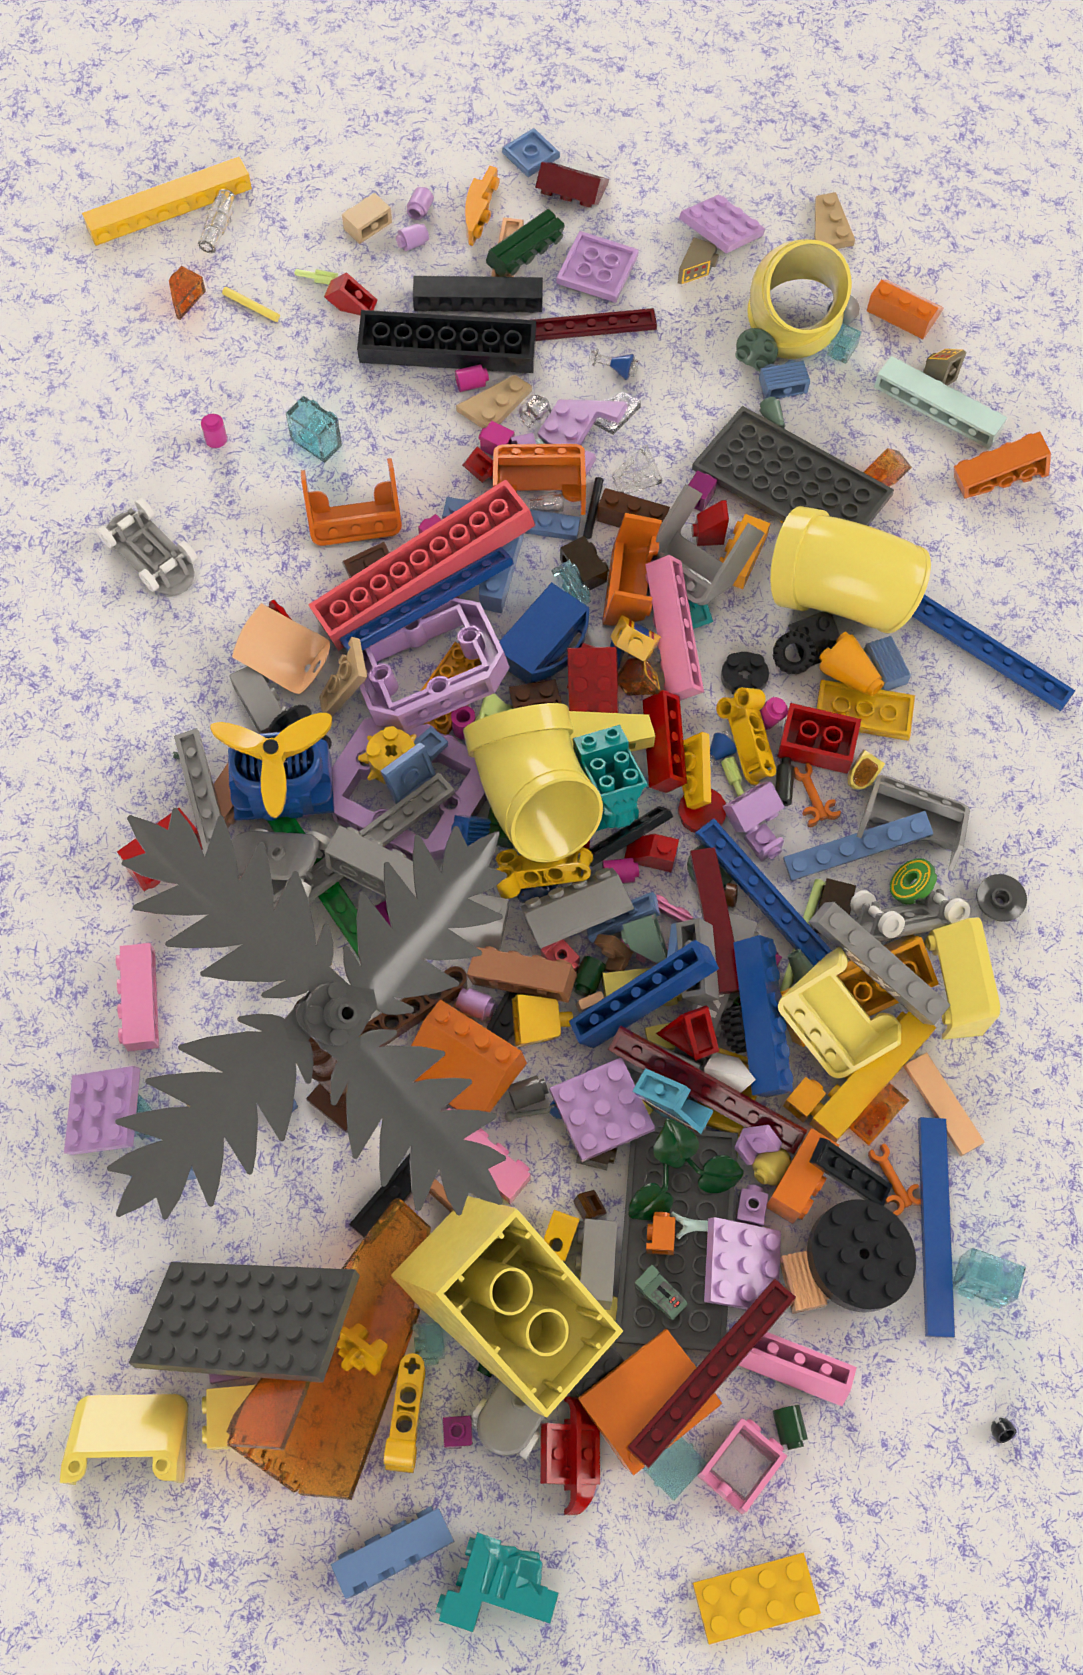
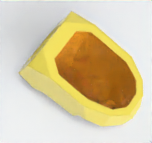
(864, 770)

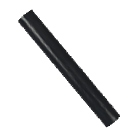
(593, 507)

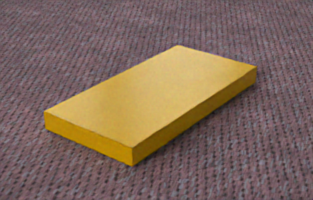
(882, 715)

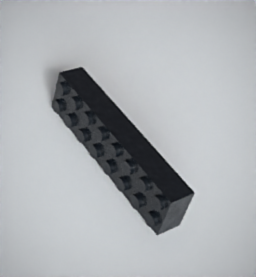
(446, 341)

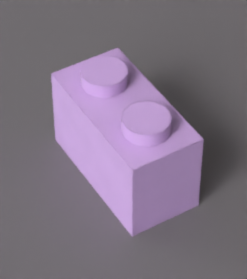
(754, 807)

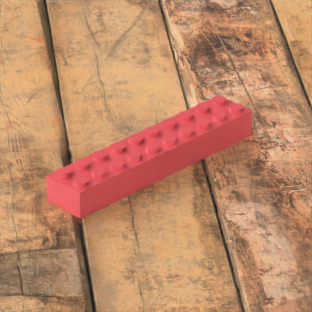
(424, 561)

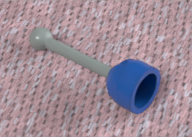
(510, 1116)

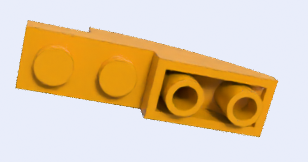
(477, 203)

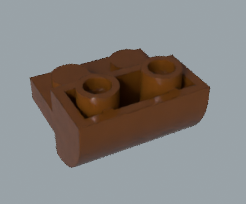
(534, 694)

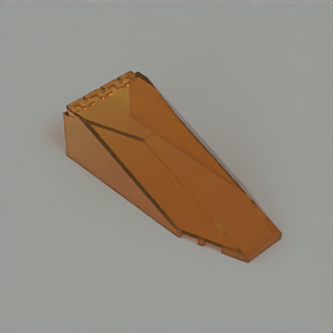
(323, 1431)

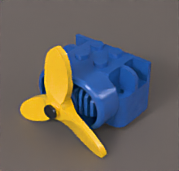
(279, 771)

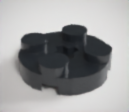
(741, 662)

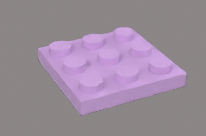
(722, 223)
(597, 266)
(95, 1105)
(601, 1109)
(739, 1262)

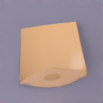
(281, 649)

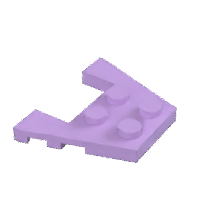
(574, 418)

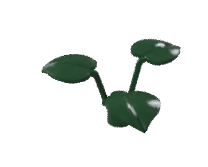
(673, 1148)

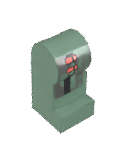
(660, 1293)

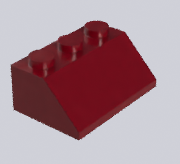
(571, 184)

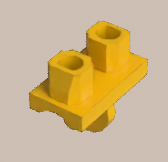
(358, 1352)

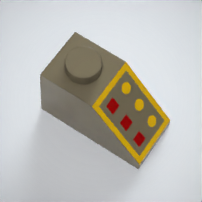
(698, 261)
(945, 365)

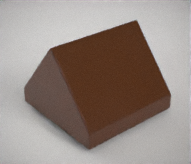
(589, 1205)

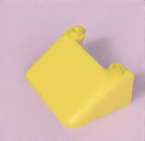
(833, 1020)
(128, 1428)

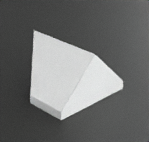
(729, 1071)

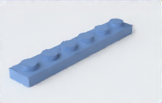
(546, 523)
(855, 848)

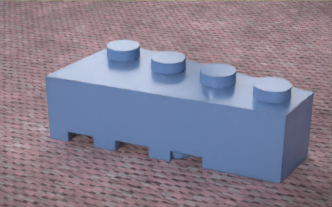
(495, 589)
(392, 1553)

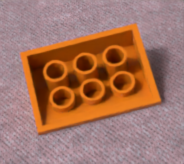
(469, 1054)
(636, 1391)

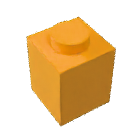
(804, 1098)

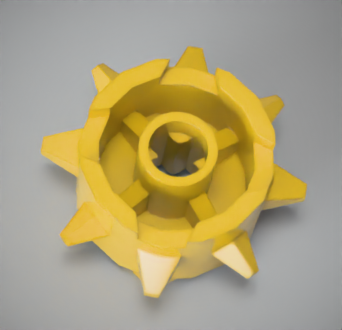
(384, 749)

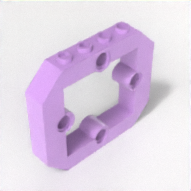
(442, 694)
(349, 771)

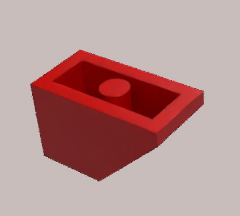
(349, 295)
(711, 525)
(653, 851)

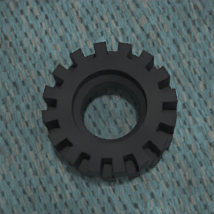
(794, 638)
(734, 1029)

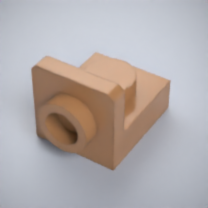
(616, 950)

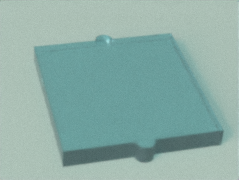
(676, 1468)

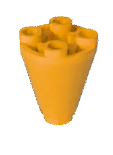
(851, 665)

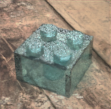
(314, 428)
(988, 1278)

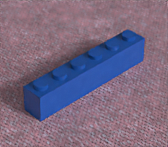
(644, 994)
(762, 1021)

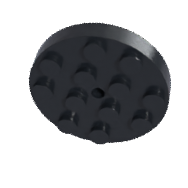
(861, 1256)

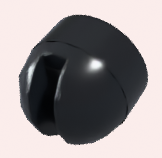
(1003, 1430)

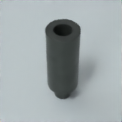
(785, 781)

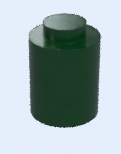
(588, 976)
(790, 1426)

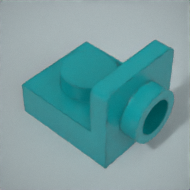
(699, 614)

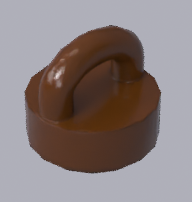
(731, 894)

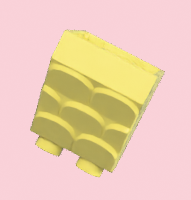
(509, 1302)

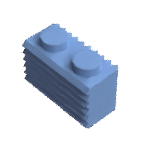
(784, 379)
(888, 662)

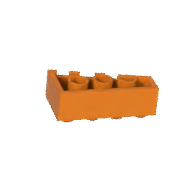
(1004, 465)

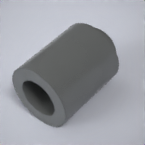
(527, 1092)

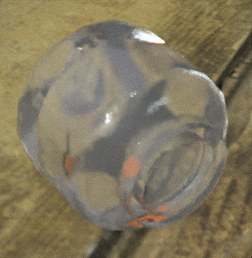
(534, 411)

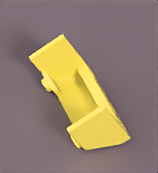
(966, 978)

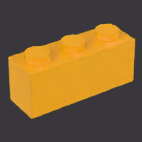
(738, 529)

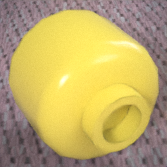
(771, 1166)

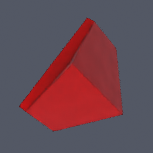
(692, 1033)

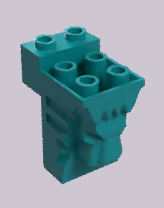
(613, 772)
(498, 1577)

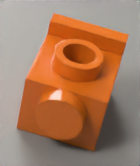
(661, 1234)

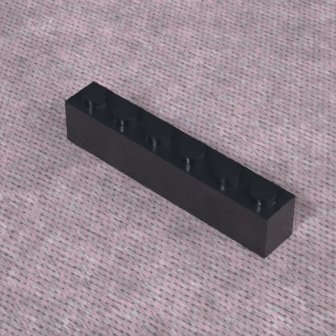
(477, 294)

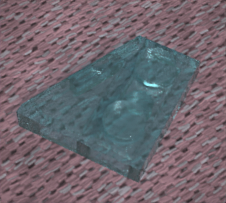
(572, 583)

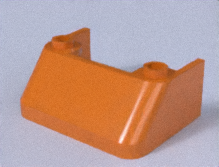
(543, 469)
(353, 521)
(627, 571)

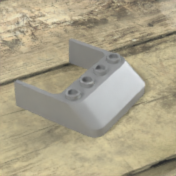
(703, 573)
(897, 799)

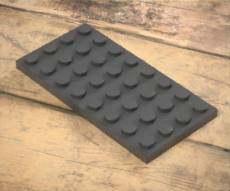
(787, 472)
(246, 1320)
(699, 1323)

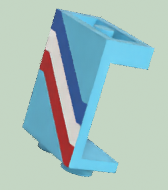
(671, 1101)

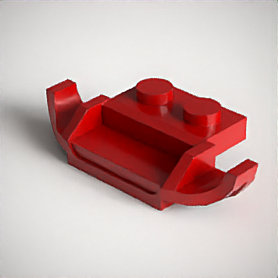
(572, 1456)

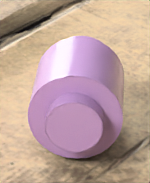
(419, 203)
(412, 236)
(475, 1003)

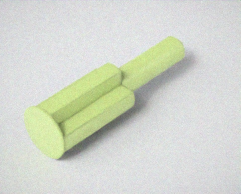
(319, 276)
(733, 774)

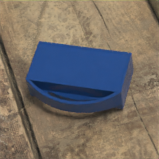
(545, 635)

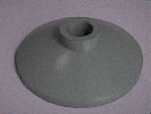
(1008, 890)

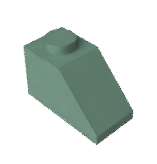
(645, 938)

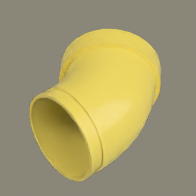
(795, 261)
(847, 570)
(535, 780)

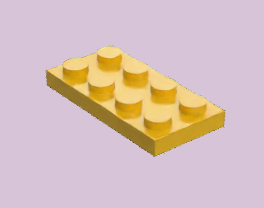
(756, 1598)

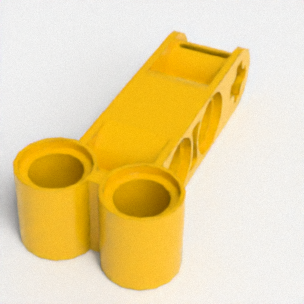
(749, 732)
(527, 873)
(401, 1447)

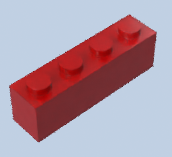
(667, 757)

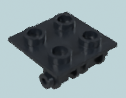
(821, 630)

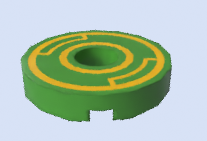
(911, 870)

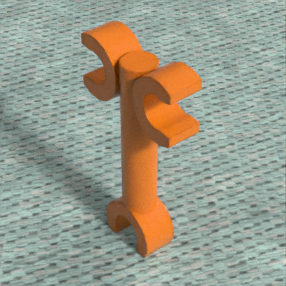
(818, 810)
(903, 1197)

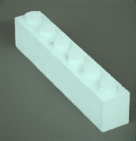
(940, 402)

